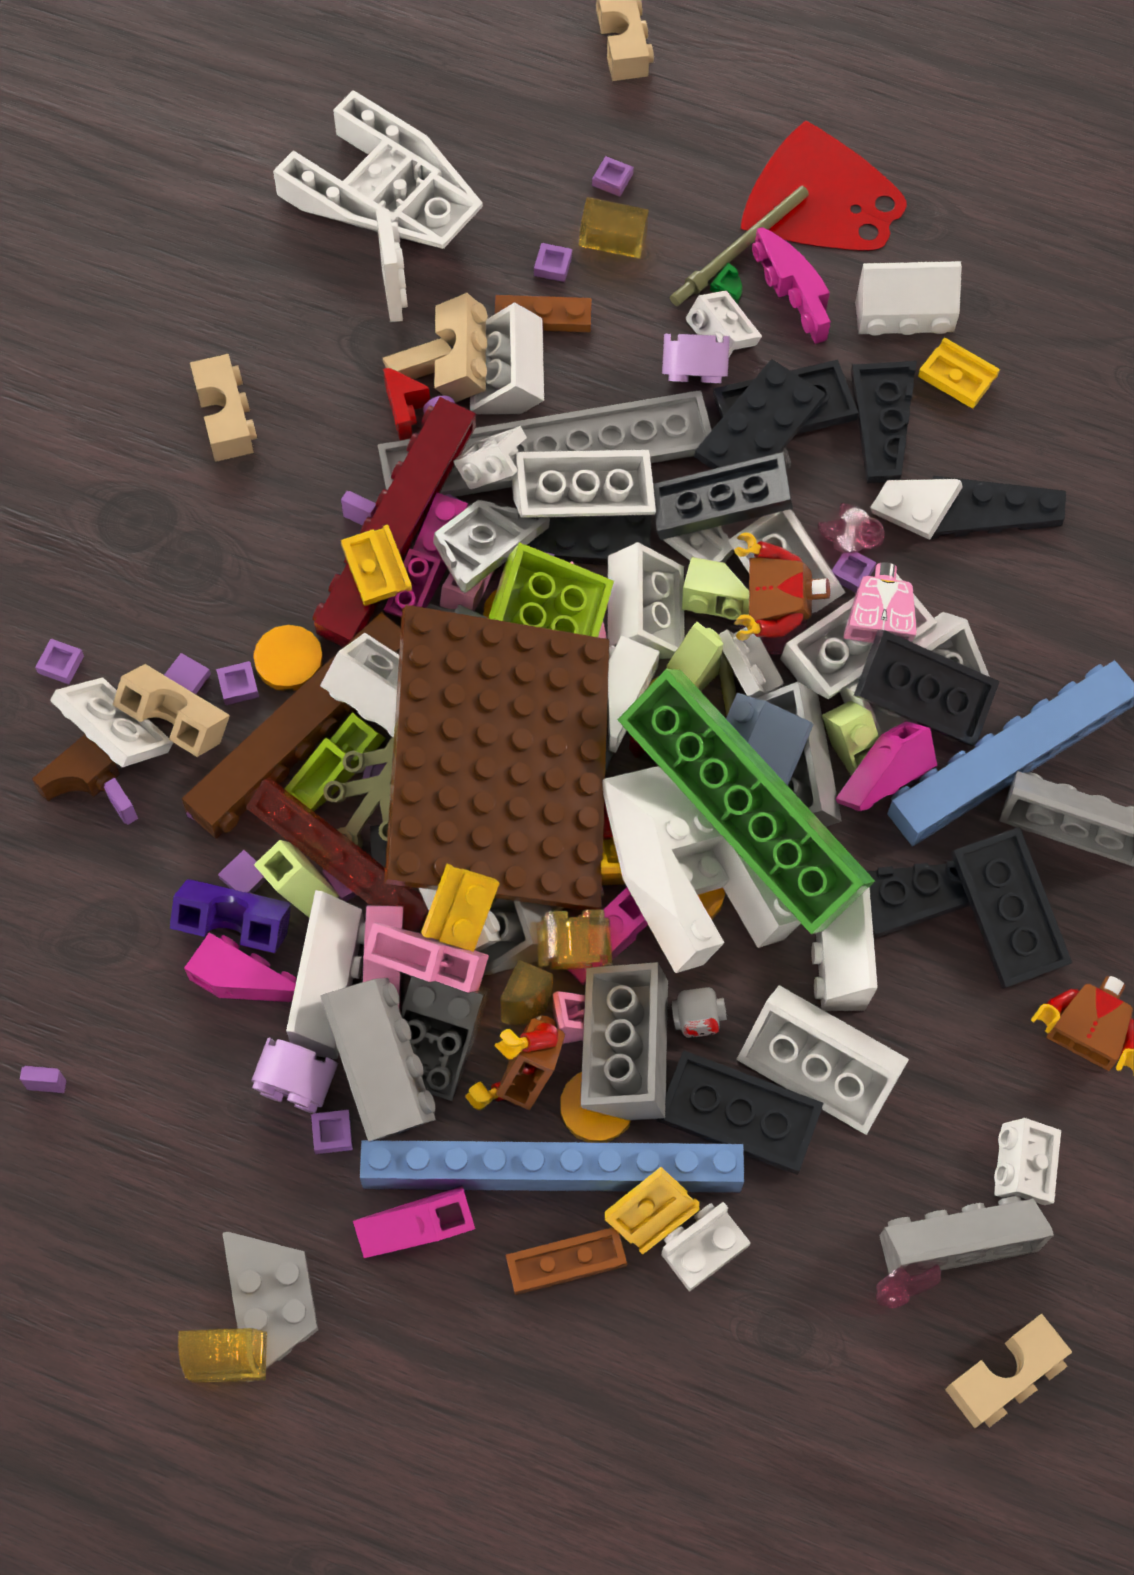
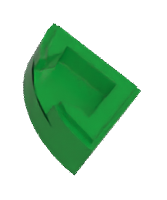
(728, 281)

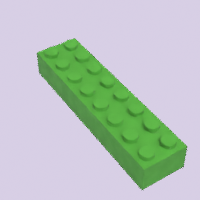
(745, 800)

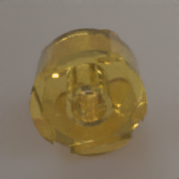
(574, 940)

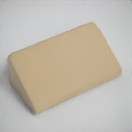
(419, 359)

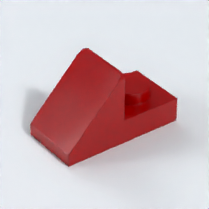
(404, 396)

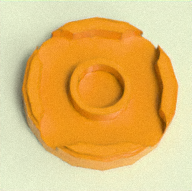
(287, 657)
(584, 1123)

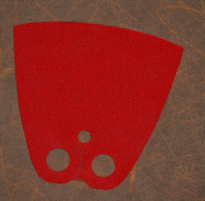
(834, 181)

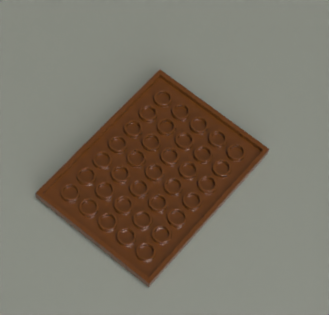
(499, 757)

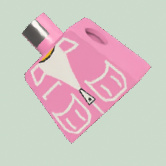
(882, 605)

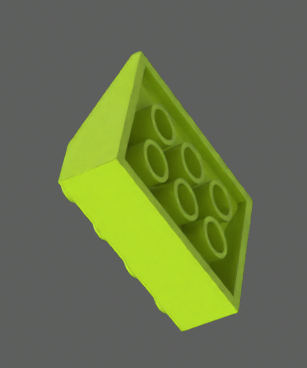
(550, 593)

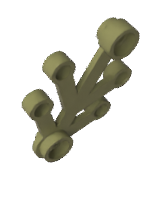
(376, 788)

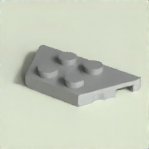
(483, 539)
(271, 1292)

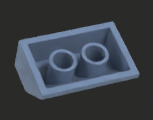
(771, 732)

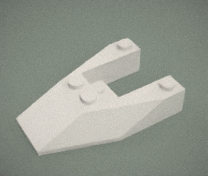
(398, 174)
(675, 854)

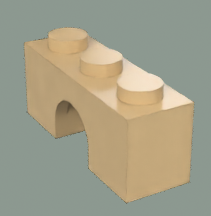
(628, 52)
(464, 368)
(228, 429)
(150, 694)
(1037, 1353)

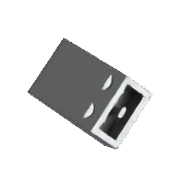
(442, 1030)

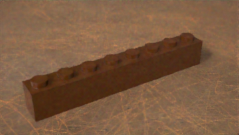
(276, 744)

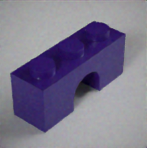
(205, 907)

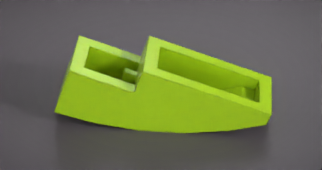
(327, 761)

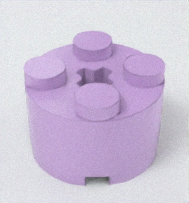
(695, 356)
(293, 1073)

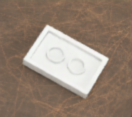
(392, 265)
(110, 728)

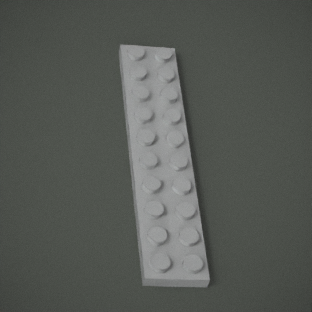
(664, 425)

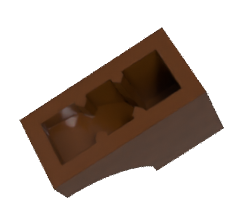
(78, 768)

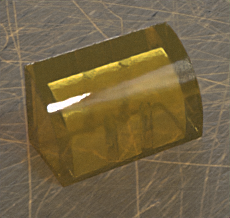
(613, 227)
(526, 994)
(223, 1354)

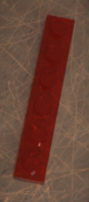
(334, 852)

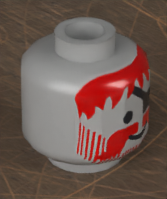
(698, 1012)

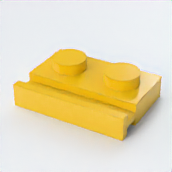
(958, 373)
(376, 565)
(460, 907)
(651, 1210)

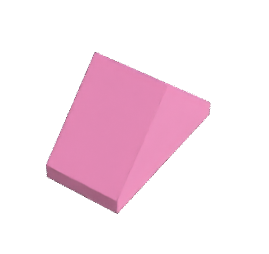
(569, 1015)

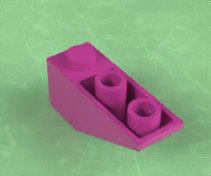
(891, 763)
(235, 975)
(415, 1223)

